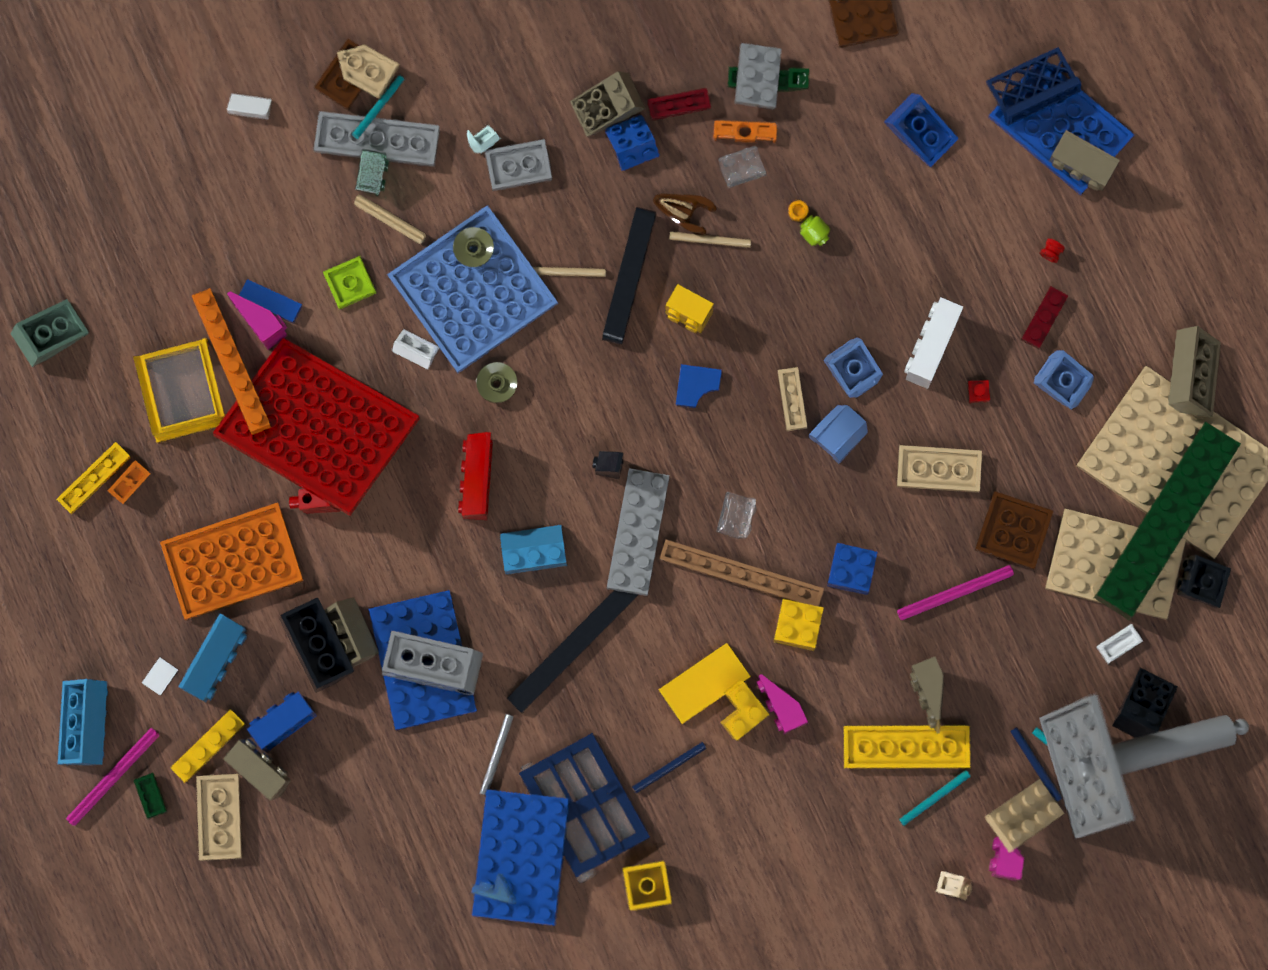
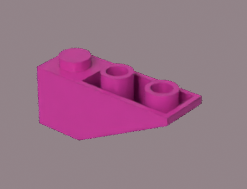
(787, 710)

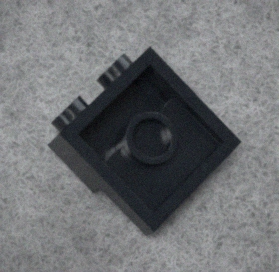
(1203, 580)

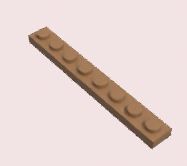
(740, 573)

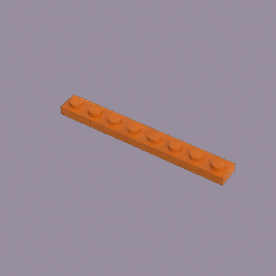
(231, 361)

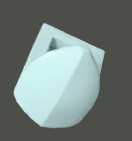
(483, 140)

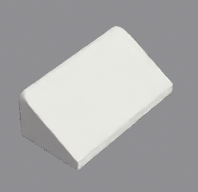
(249, 106)
(415, 349)

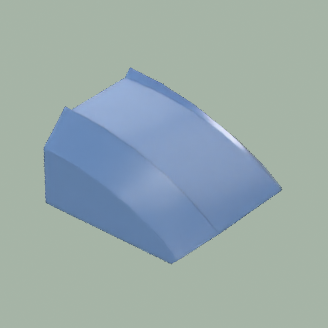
(854, 367)
(1064, 379)
(839, 432)

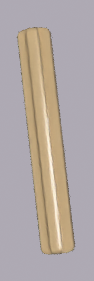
(390, 219)

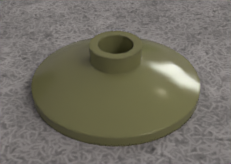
(473, 237)
(496, 372)

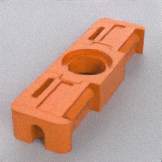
(731, 129)

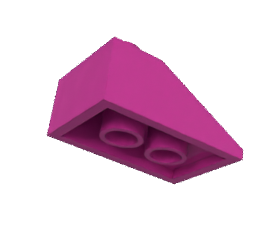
(266, 326)

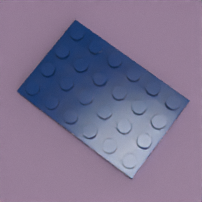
(1045, 128)
(428, 618)
(526, 844)

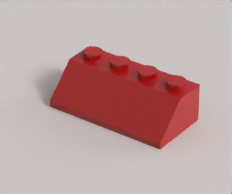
(477, 476)

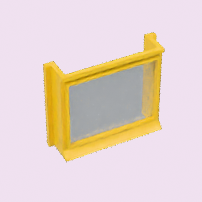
(179, 390)

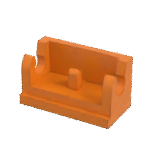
(128, 482)

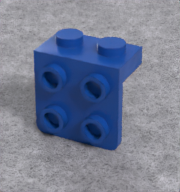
(632, 142)

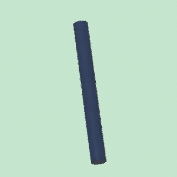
(1036, 764)
(669, 767)

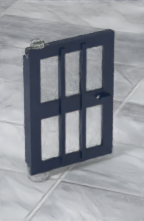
(599, 814)

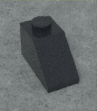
(608, 464)

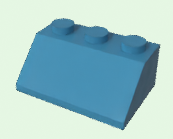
(533, 549)

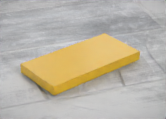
(703, 683)

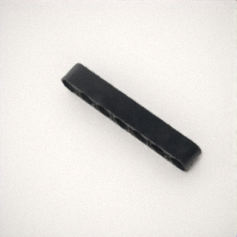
(629, 275)

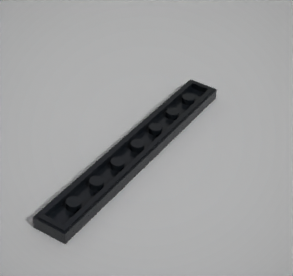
(570, 649)

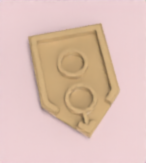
(367, 69)

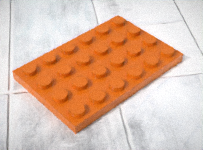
(231, 561)

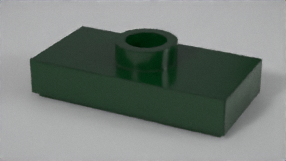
(150, 796)

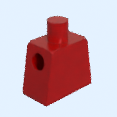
(310, 503)

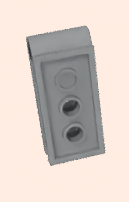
(452, 667)

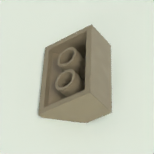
(1083, 161)
(352, 631)
(258, 769)

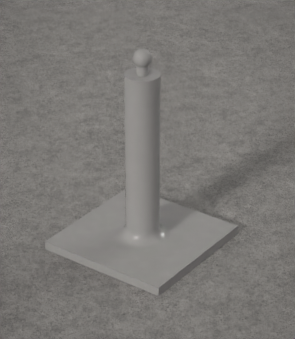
(1092, 766)

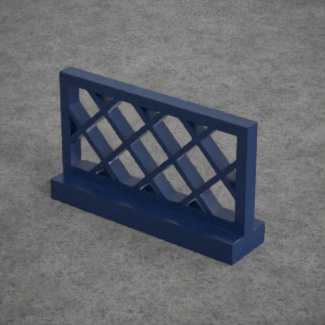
(1044, 97)

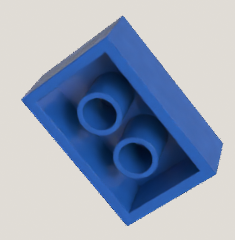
(281, 721)

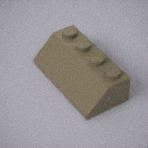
(1194, 372)

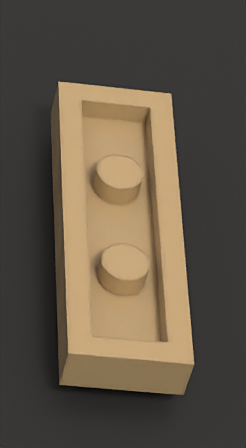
(792, 399)

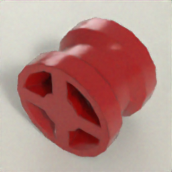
(1052, 250)

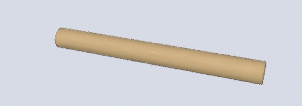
(710, 239)
(553, 271)

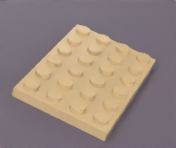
(1087, 552)

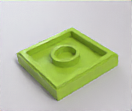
(349, 282)

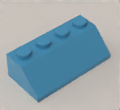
(213, 658)
(82, 722)

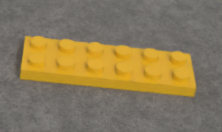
(906, 747)

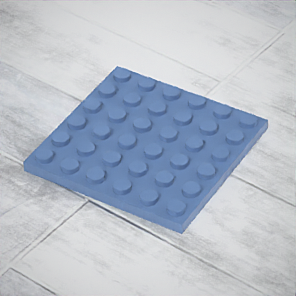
(472, 307)

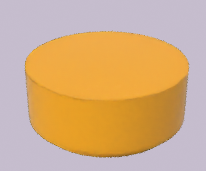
(798, 211)

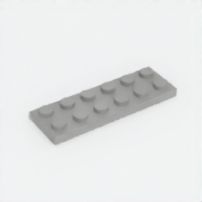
(399, 139)
(638, 532)

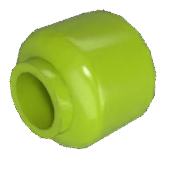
(815, 230)

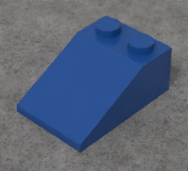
(921, 129)

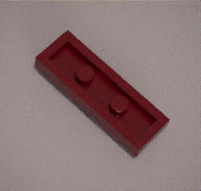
(679, 104)
(1044, 317)

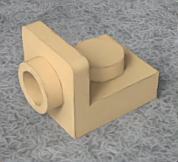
(954, 885)

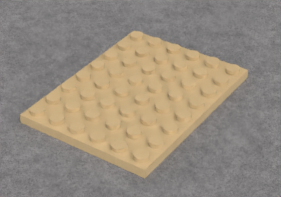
(1145, 444)

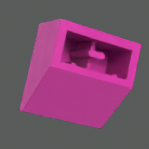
(1005, 863)

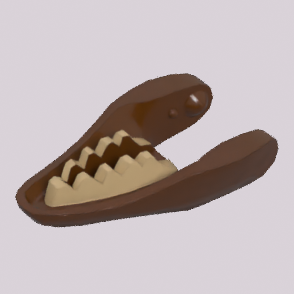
(682, 207)

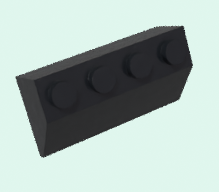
(316, 644)

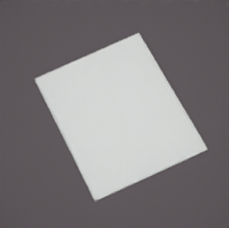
(159, 676)

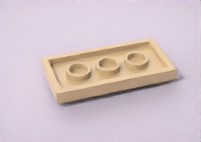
(939, 468)
(1024, 815)
(219, 817)

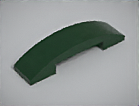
(789, 80)

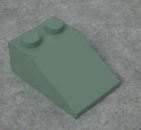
(48, 332)

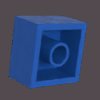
(852, 569)

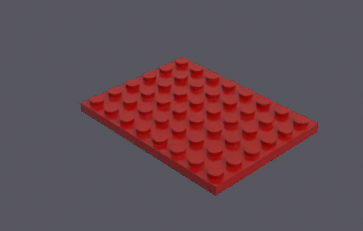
(324, 427)

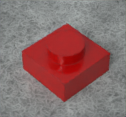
(978, 391)

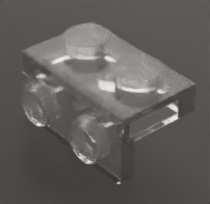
(741, 167)
(736, 516)

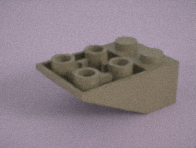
(607, 103)
(929, 683)

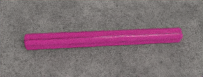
(955, 592)
(112, 777)

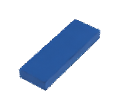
(268, 299)

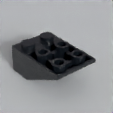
(1145, 705)

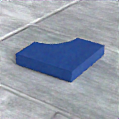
(695, 383)

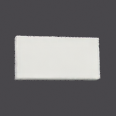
(1119, 644)

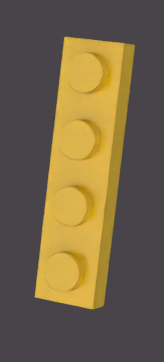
(93, 478)
(208, 746)

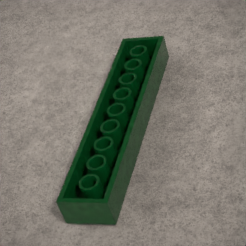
(1167, 521)

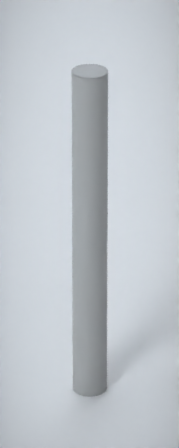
(496, 754)

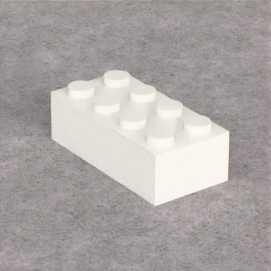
(934, 342)

